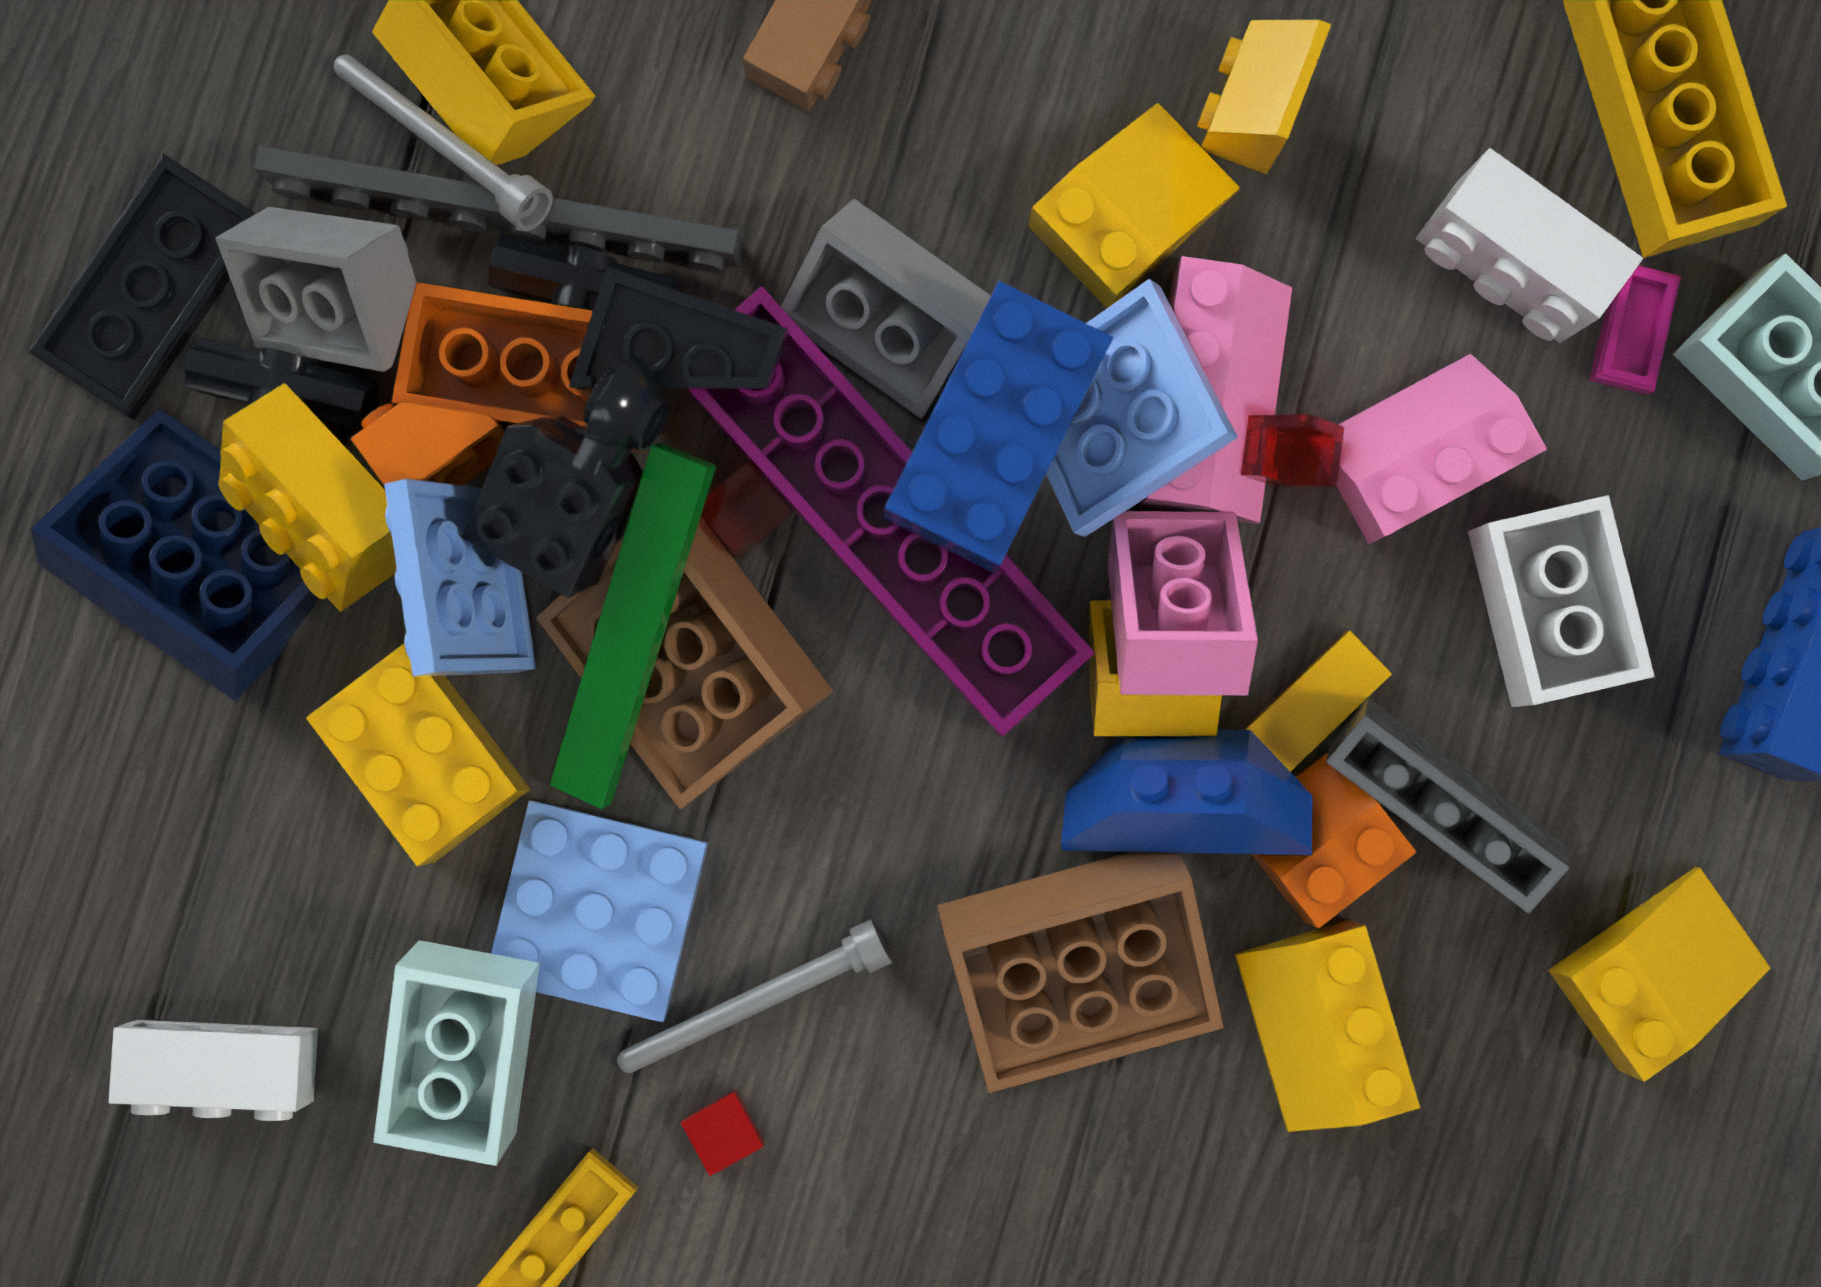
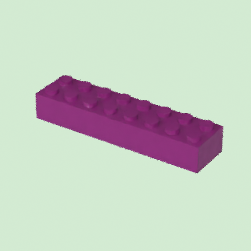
(837, 471)

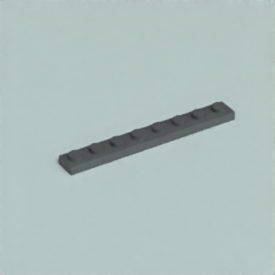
(474, 207)

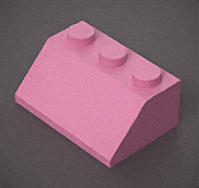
(1431, 446)

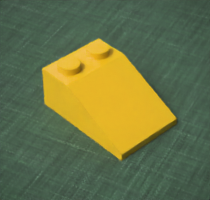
(1131, 204)
(1661, 975)

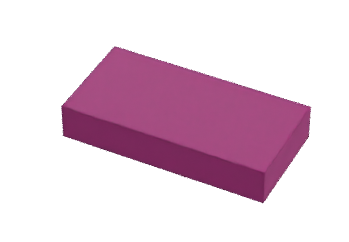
(1636, 331)

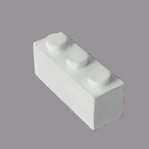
(213, 1068)

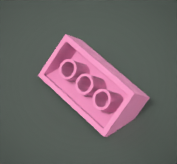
(1238, 335)

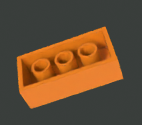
(491, 355)

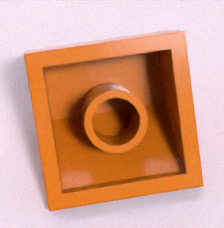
(428, 443)
(1351, 848)

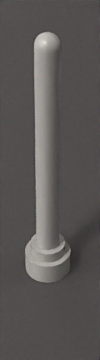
(519, 198)
(860, 951)

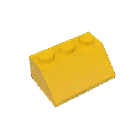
(484, 71)
(1327, 1029)

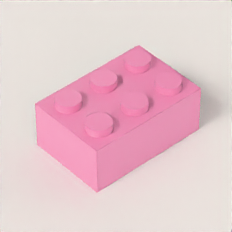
(1180, 604)

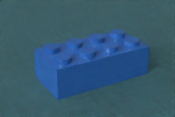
(997, 427)
(1780, 705)

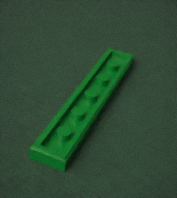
(632, 624)

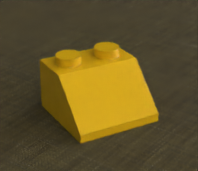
(1262, 90)
(1138, 714)

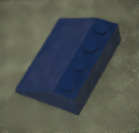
(175, 558)

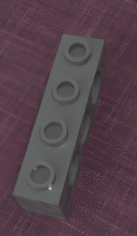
(1448, 805)

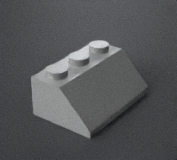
(321, 285)
(884, 306)

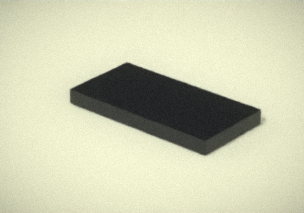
(143, 289)

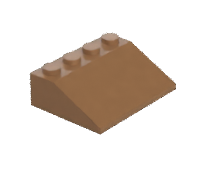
(721, 677)
(1081, 966)

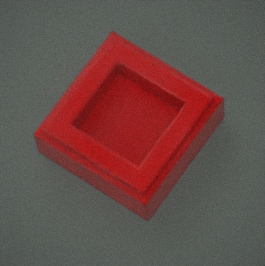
(722, 1132)

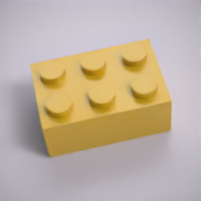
(307, 496)
(418, 756)

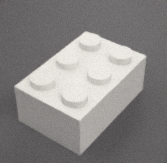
(1527, 249)
(1560, 602)

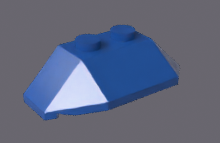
(1189, 798)

